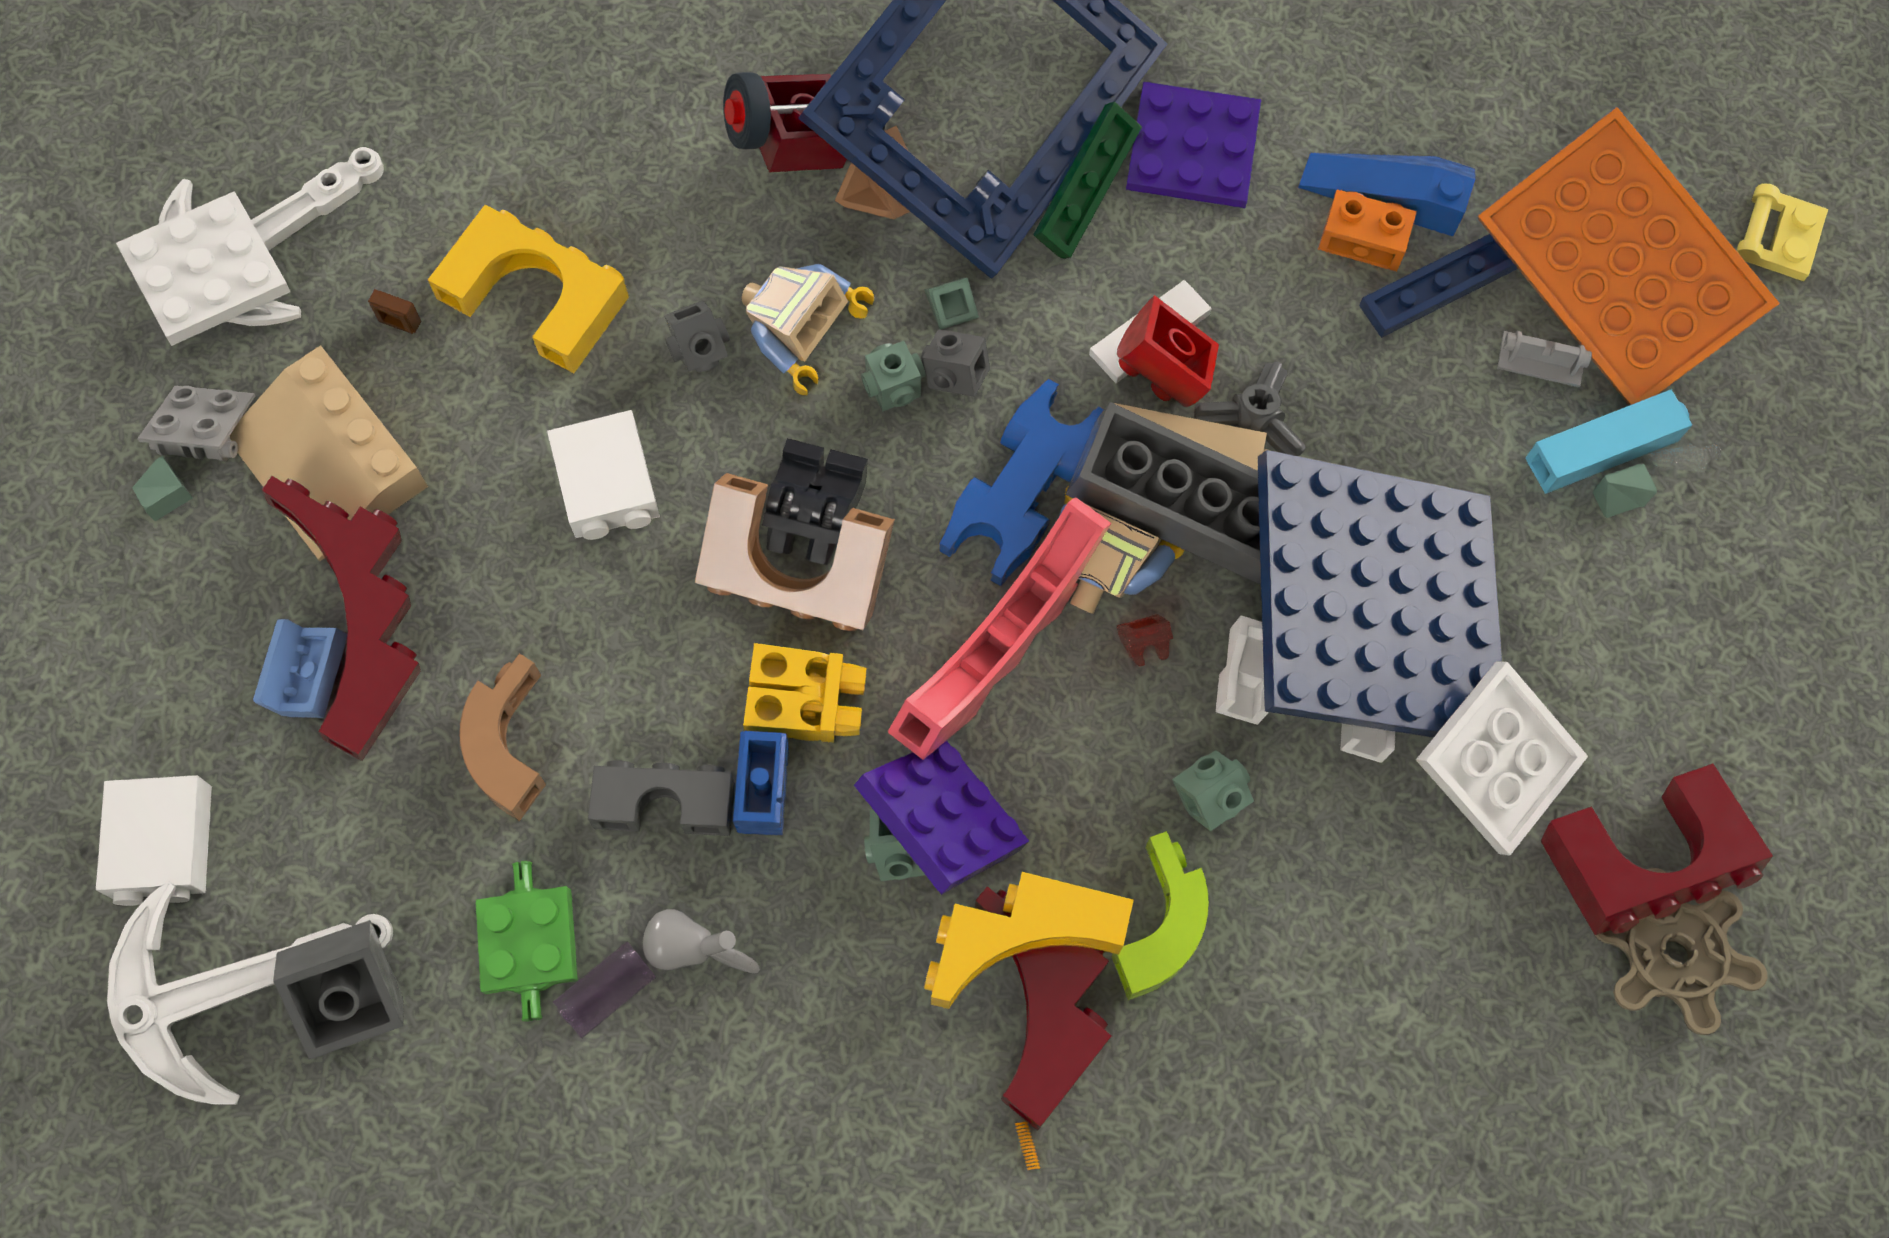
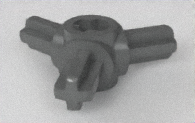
(1257, 411)

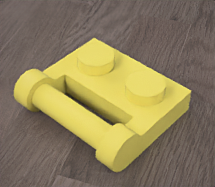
(1794, 236)

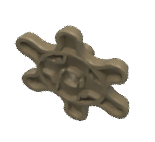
(1709, 964)

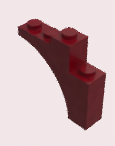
(1058, 1034)

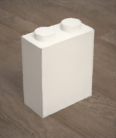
(603, 475)
(153, 836)

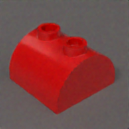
(1168, 353)

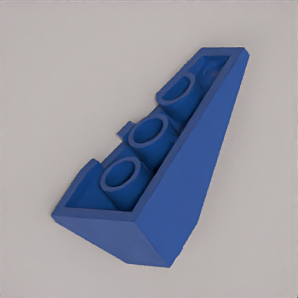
(1420, 183)

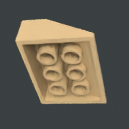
(326, 439)

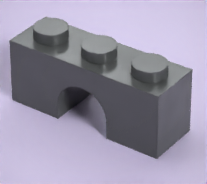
(623, 792)

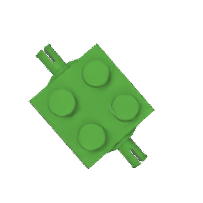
(526, 940)

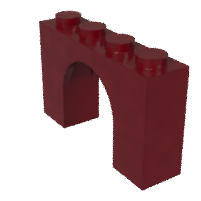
(1619, 893)

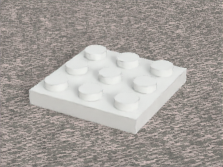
(203, 268)
(1502, 758)

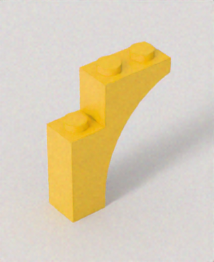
(1042, 916)

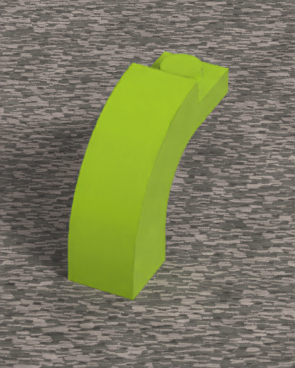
(1160, 956)

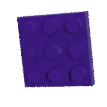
(1194, 145)
(942, 815)

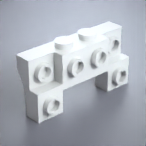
(1242, 693)

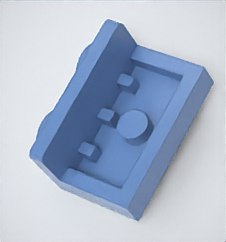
(300, 670)

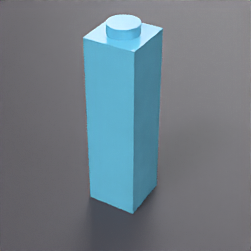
(1608, 441)

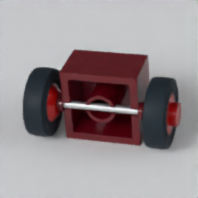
(765, 116)

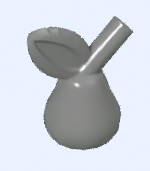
(677, 941)

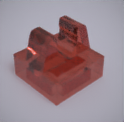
(1145, 632)

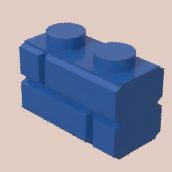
(761, 783)

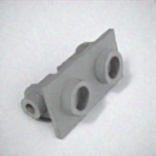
(1543, 358)

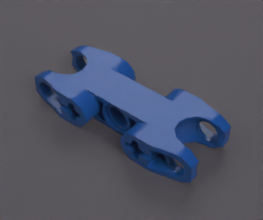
(1007, 508)

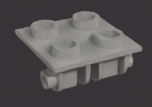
(197, 423)

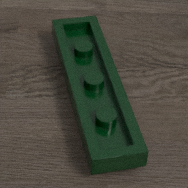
(1087, 180)

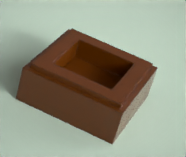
(394, 311)

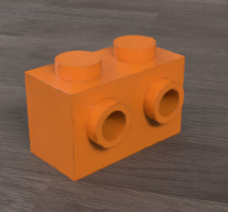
(1367, 230)

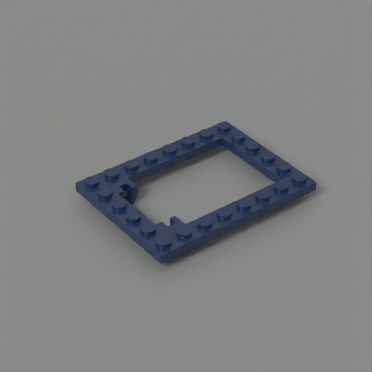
(992, 216)

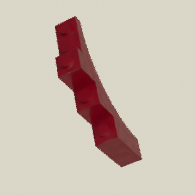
(357, 552)

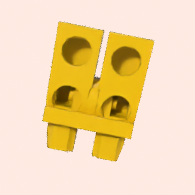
(800, 694)

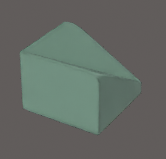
(160, 489)
(1624, 490)

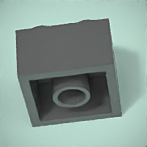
(339, 989)

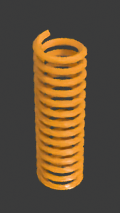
(1026, 1147)

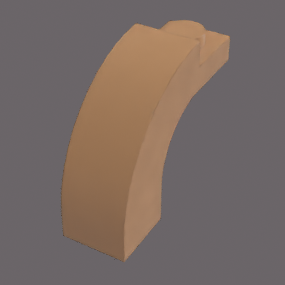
(484, 742)

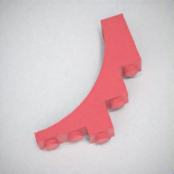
(1004, 636)

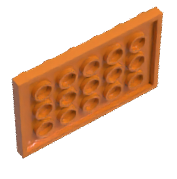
(1627, 259)

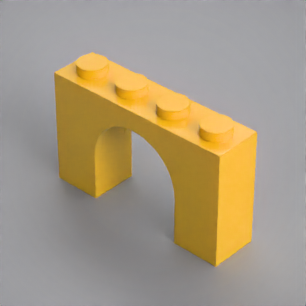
(499, 245)

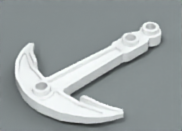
(292, 215)
(134, 983)

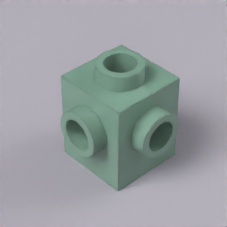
(893, 375)
(1214, 789)
(887, 853)

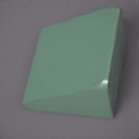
(952, 303)

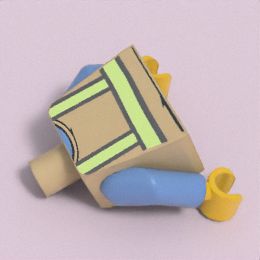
(796, 312)
(1122, 563)

